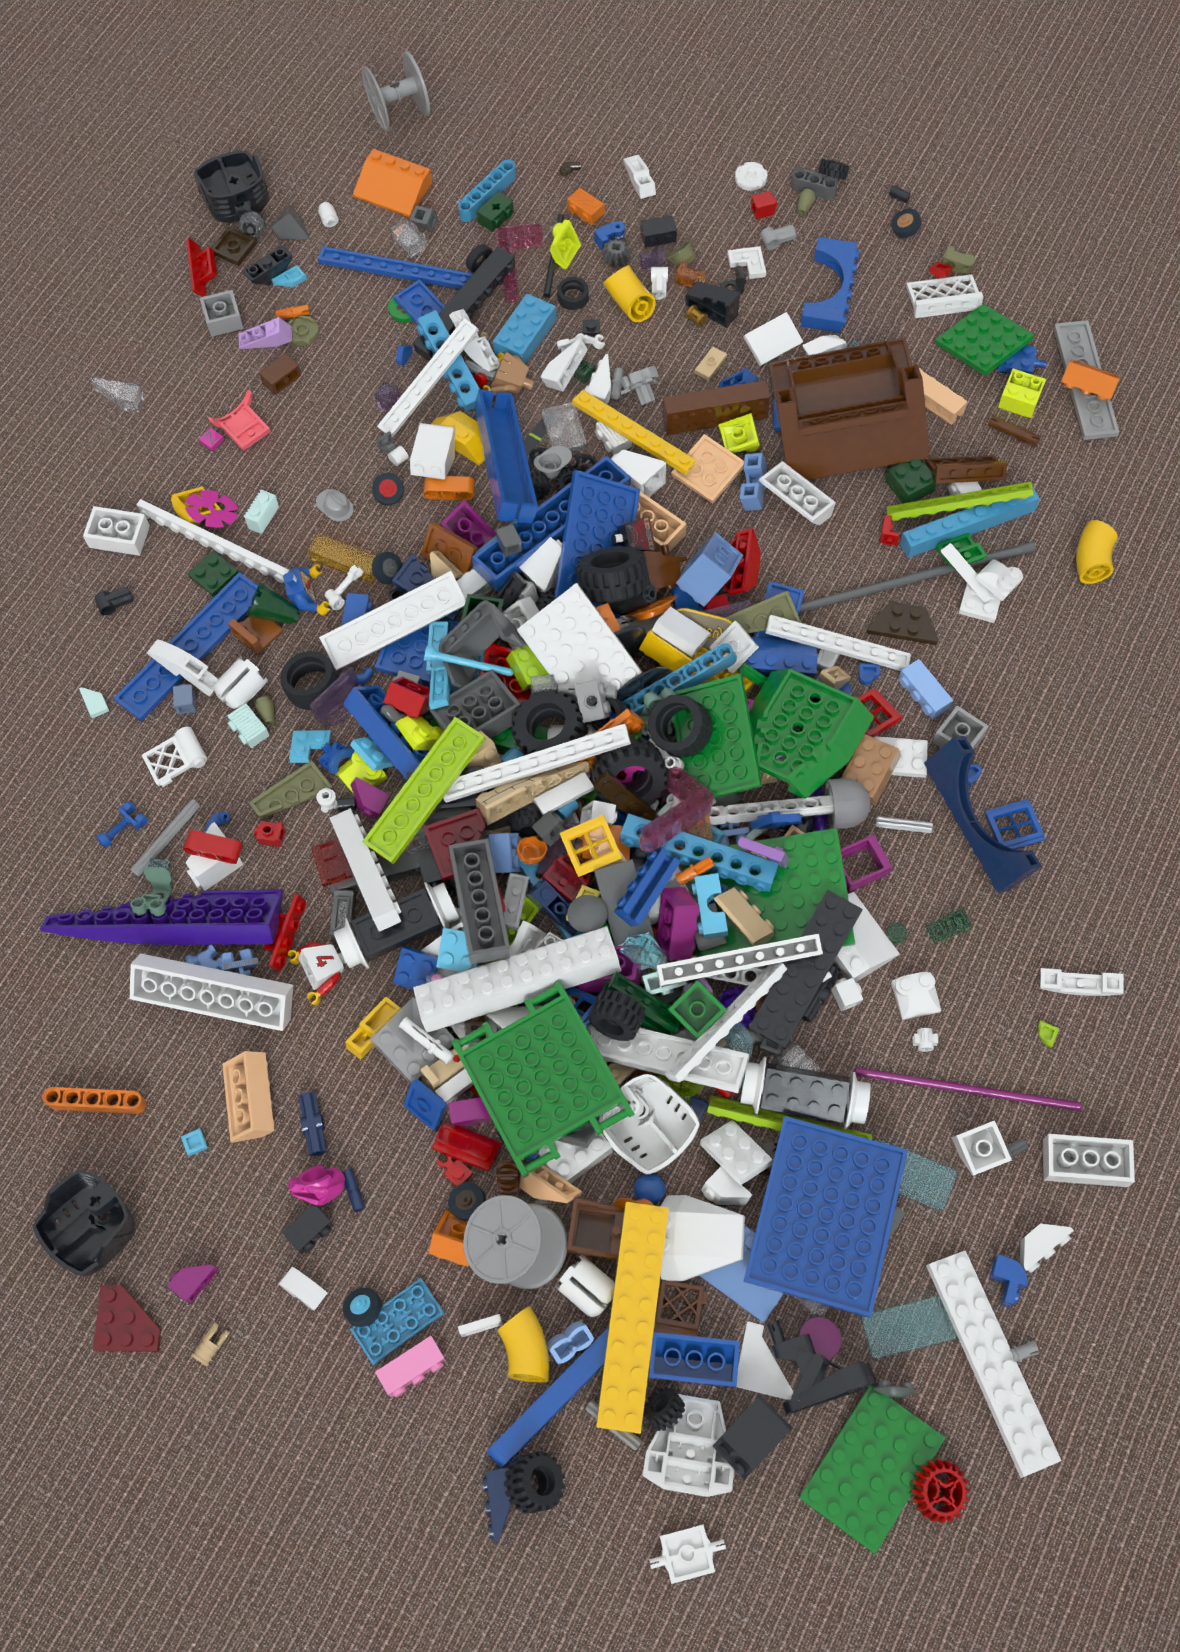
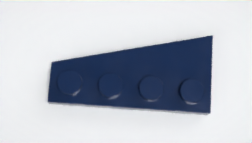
(414, 575)

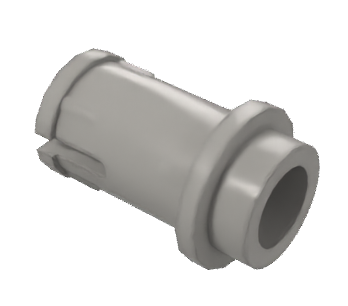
(1024, 1351)

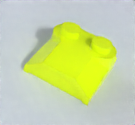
(564, 244)
(740, 434)
(419, 732)
(358, 768)

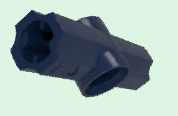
(312, 1124)

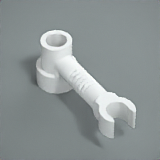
(334, 597)
(669, 759)

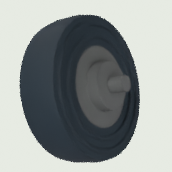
(385, 567)

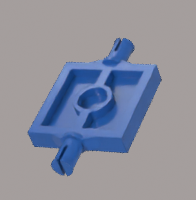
(1023, 360)

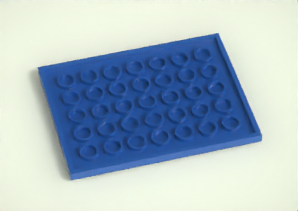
(826, 1217)

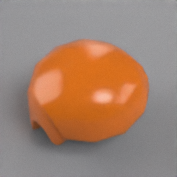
(531, 850)

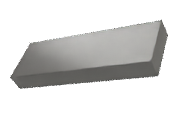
(514, 900)

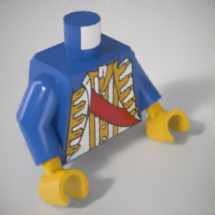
(300, 589)

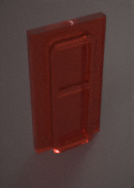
(331, 862)

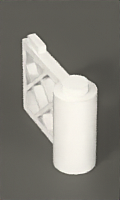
(189, 750)

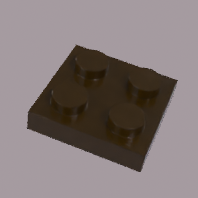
(233, 246)

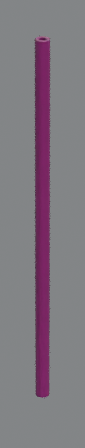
(968, 1089)

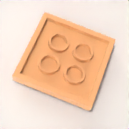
(713, 469)

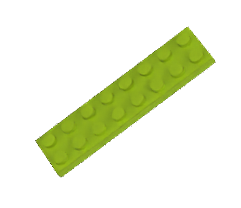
(424, 790)

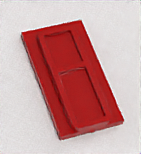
(466, 1146)

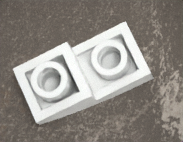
(303, 1288)

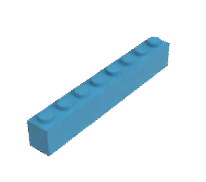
(966, 521)

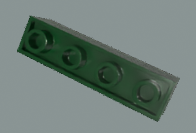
(657, 1015)

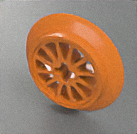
(656, 608)

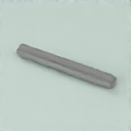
(165, 837)

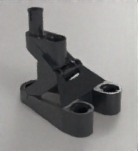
(812, 1366)

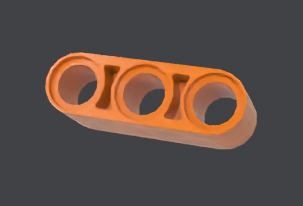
(449, 488)

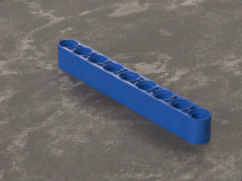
(549, 1403)

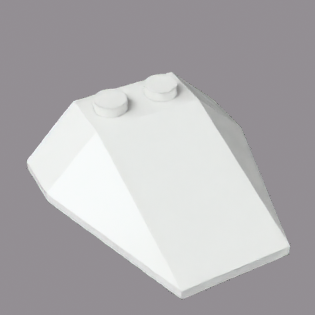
(699, 1238)
(684, 1455)

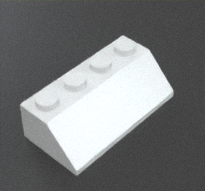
(799, 493)

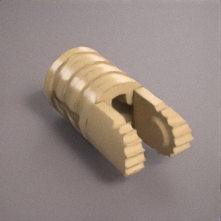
(208, 1349)

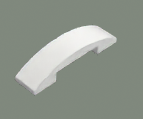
(1081, 984)

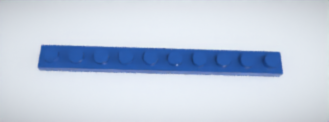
(393, 267)

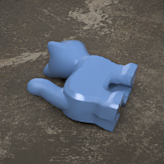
(205, 958)

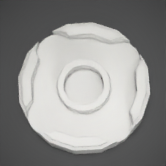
(751, 176)

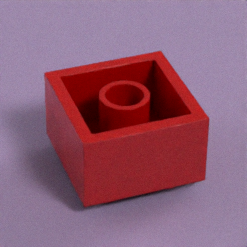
(408, 697)

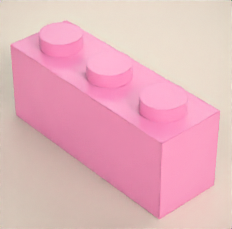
(411, 1367)

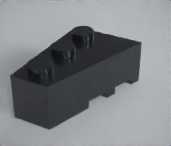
(717, 302)

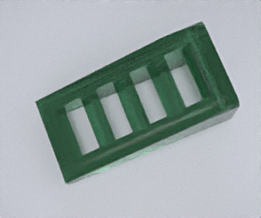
(586, 375)
(961, 914)

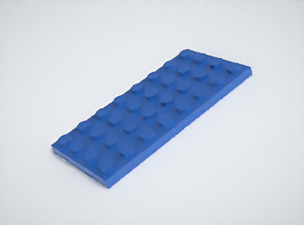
(592, 516)

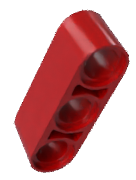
(212, 847)

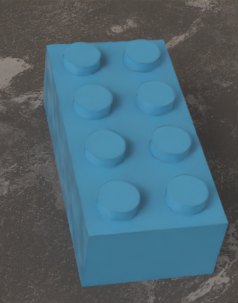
(525, 328)

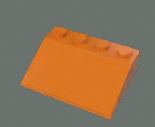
(392, 183)

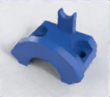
(333, 755)

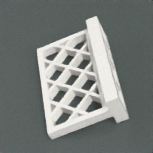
(944, 303)

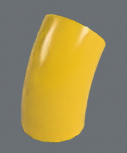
(630, 294)
(1095, 552)
(525, 1348)

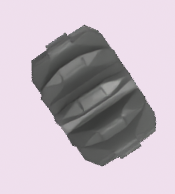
(616, 252)

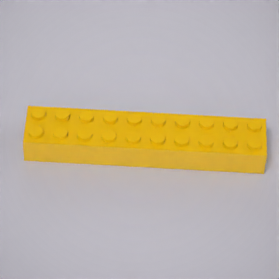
(632, 1318)

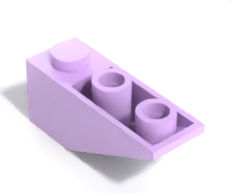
(268, 334)

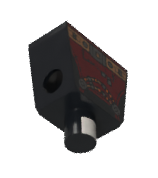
(635, 534)

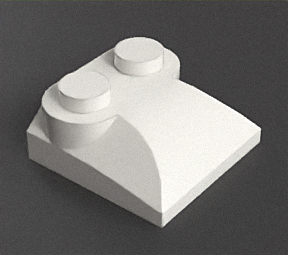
(999, 578)
(916, 995)

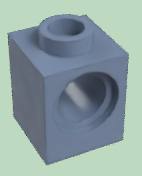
(184, 699)

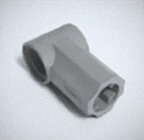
(773, 237)

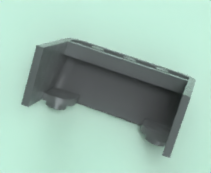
(473, 637)

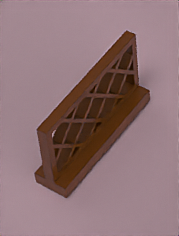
(967, 469)

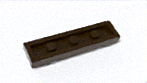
(623, 797)

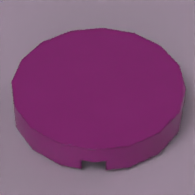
(824, 1336)

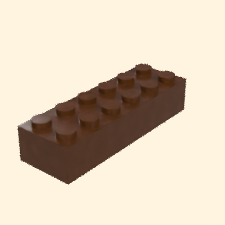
(714, 406)

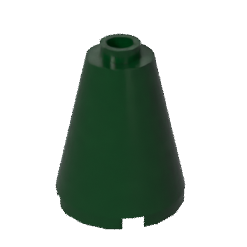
(272, 606)

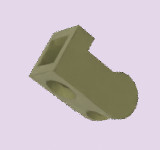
(961, 262)

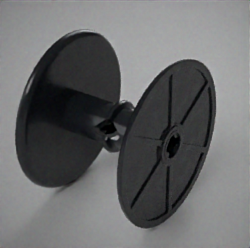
(632, 639)

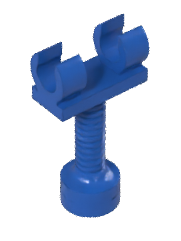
(127, 809)

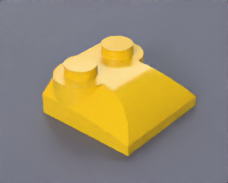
(179, 505)

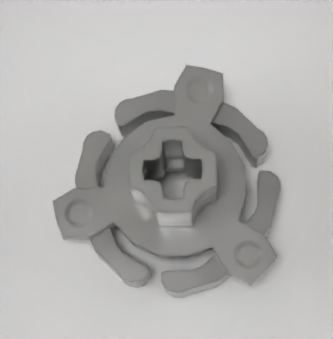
(641, 383)

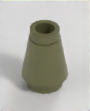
(805, 201)
(266, 709)

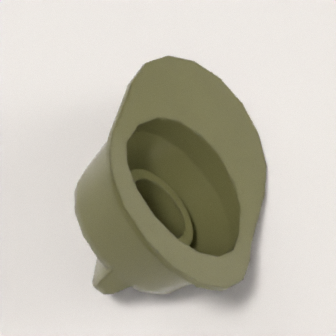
(683, 253)

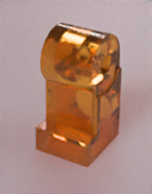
(688, 277)

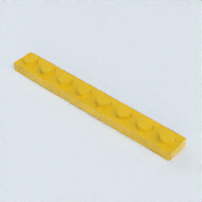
(634, 432)

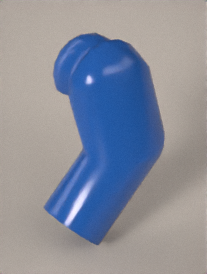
(219, 818)

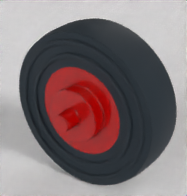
(387, 488)

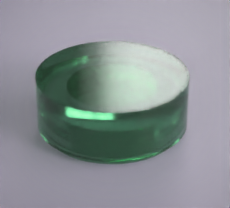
(897, 933)

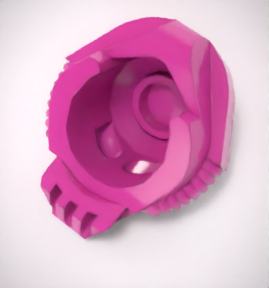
(317, 1185)

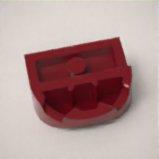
(564, 879)

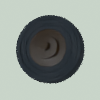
(465, 1200)

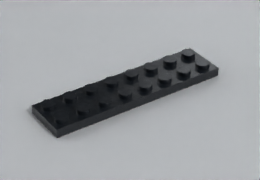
(800, 982)

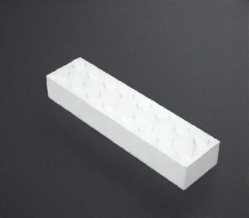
(211, 992)

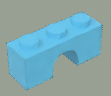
(712, 923)

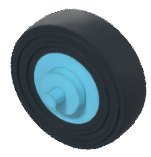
(362, 1307)

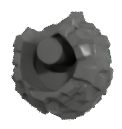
(252, 223)

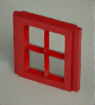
(884, 705)

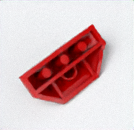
(747, 571)

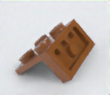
(255, 632)

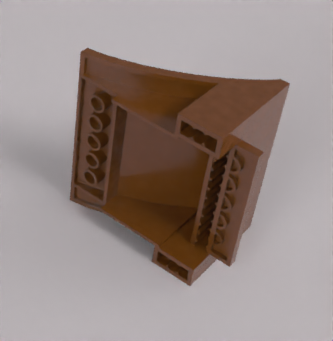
(850, 409)

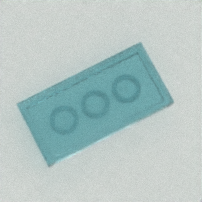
(926, 1180)
(907, 1327)

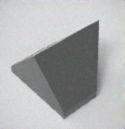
(289, 226)

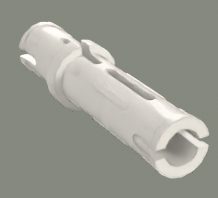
(433, 1046)

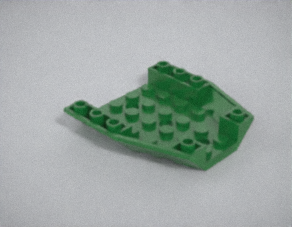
(828, 735)

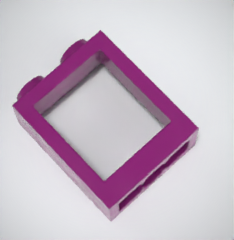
(878, 856)

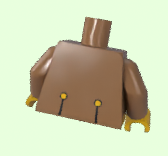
(510, 375)

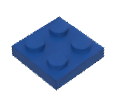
(414, 967)
(425, 1104)

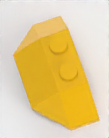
(466, 435)

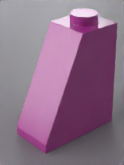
(468, 1112)

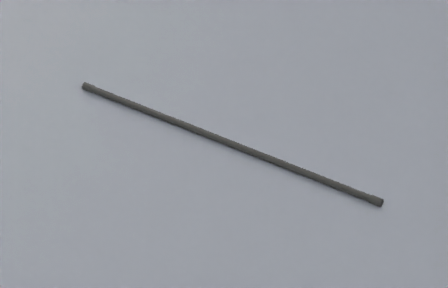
(1020, 549)

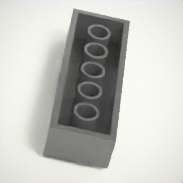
(479, 901)

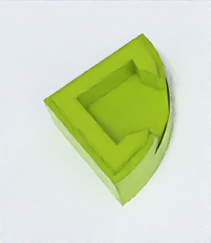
(1047, 1033)

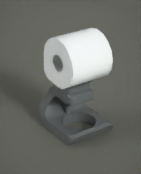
(395, 454)

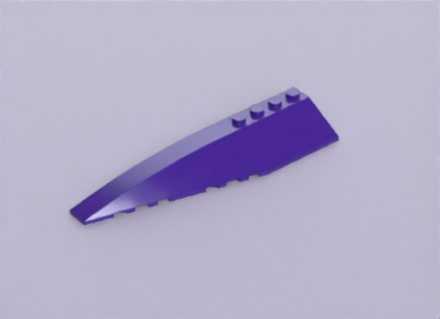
(192, 920)

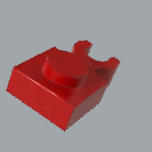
(456, 1171)

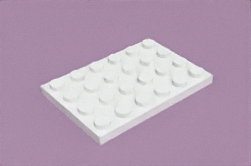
(578, 643)

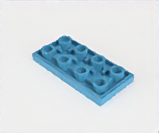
(398, 1321)

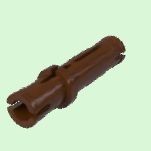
(1017, 432)

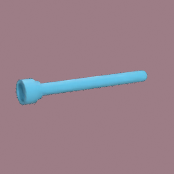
(432, 654)

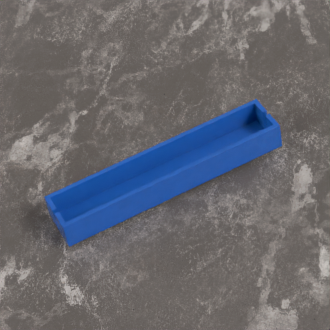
(505, 457)

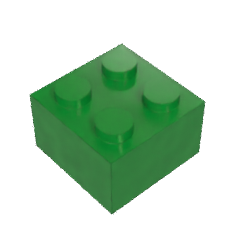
(697, 1008)

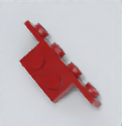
(201, 266)
(286, 930)

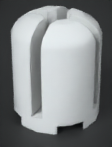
(239, 683)
(587, 1287)

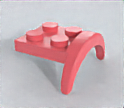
(243, 424)

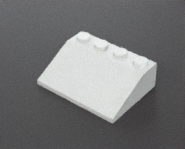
(871, 948)

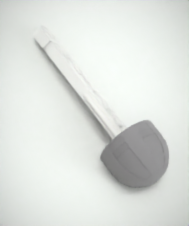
(844, 802)

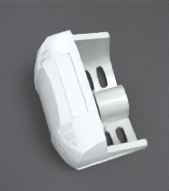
(658, 1131)

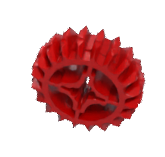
(953, 1484)

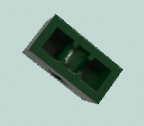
(495, 211)

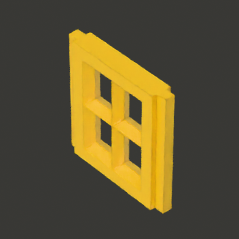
(584, 829)

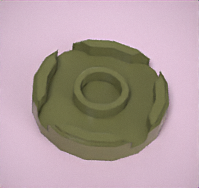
(304, 330)

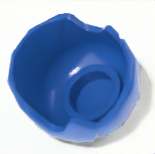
(649, 1187)

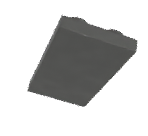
(612, 885)

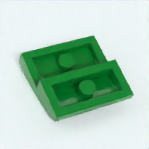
(966, 547)

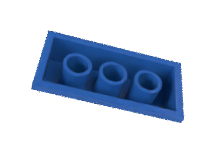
(783, 654)
(694, 1359)

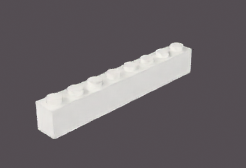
(365, 870)
(739, 959)

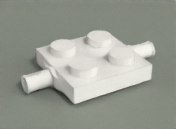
(687, 1554)

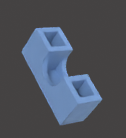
(753, 491)

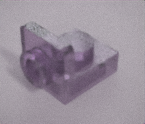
(655, 259)

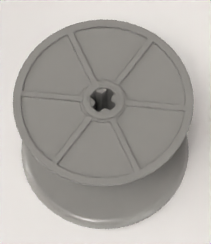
(412, 85)
(515, 1242)

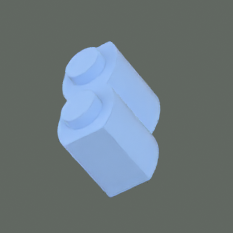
(574, 1339)

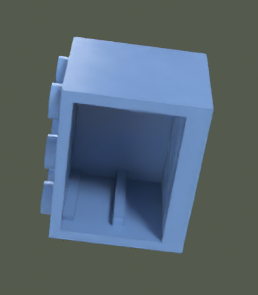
(709, 569)

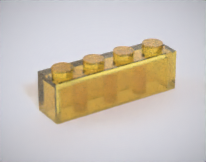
(341, 556)

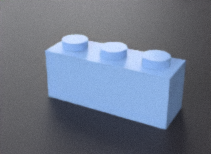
(925, 689)

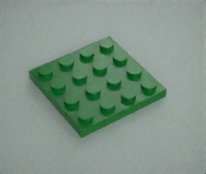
(984, 339)

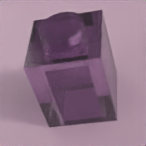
(386, 397)

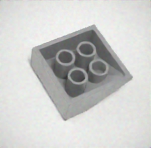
(403, 1050)

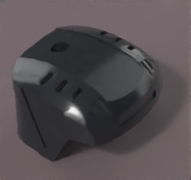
(230, 185)
(83, 1234)

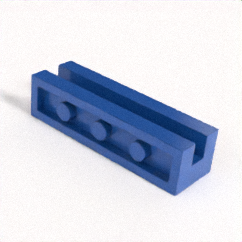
(646, 887)

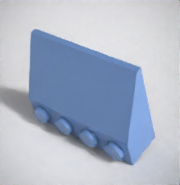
(730, 1279)

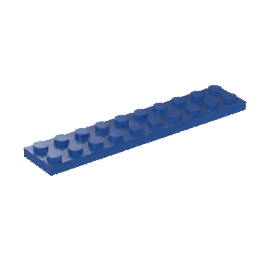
(196, 638)

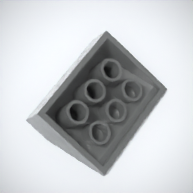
(481, 704)

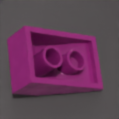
(468, 525)

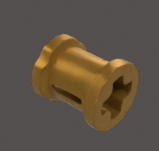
(696, 315)

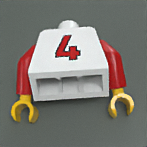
(321, 966)

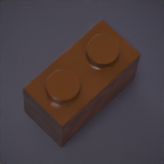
(280, 374)

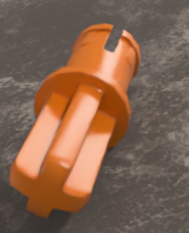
(292, 312)
(694, 870)

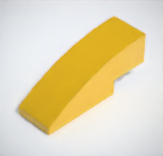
(358, 1041)

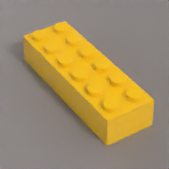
(673, 658)

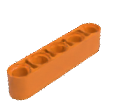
(86, 1095)

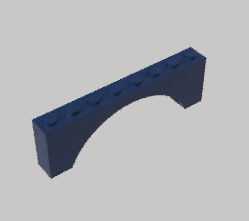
(950, 772)

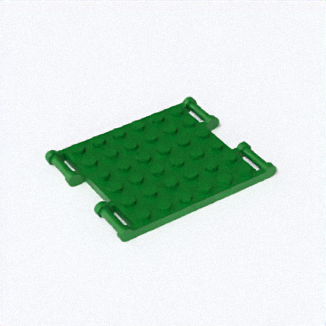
(541, 1078)

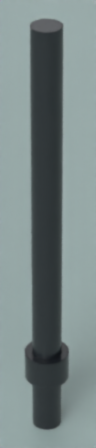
(551, 268)

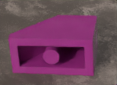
(368, 798)
(191, 1281)

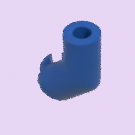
(365, 676)

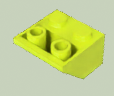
(1021, 393)

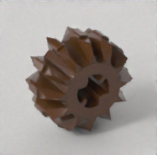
(507, 1177)

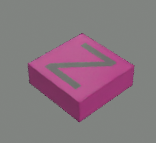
(211, 439)

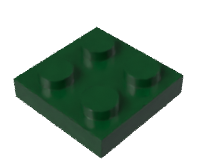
(213, 573)

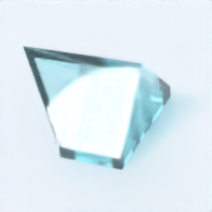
(643, 950)

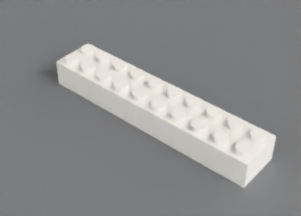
(516, 979)

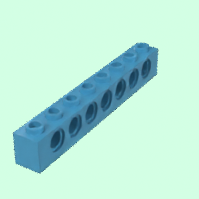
(692, 844)

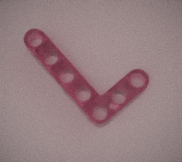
(515, 238)
(694, 806)

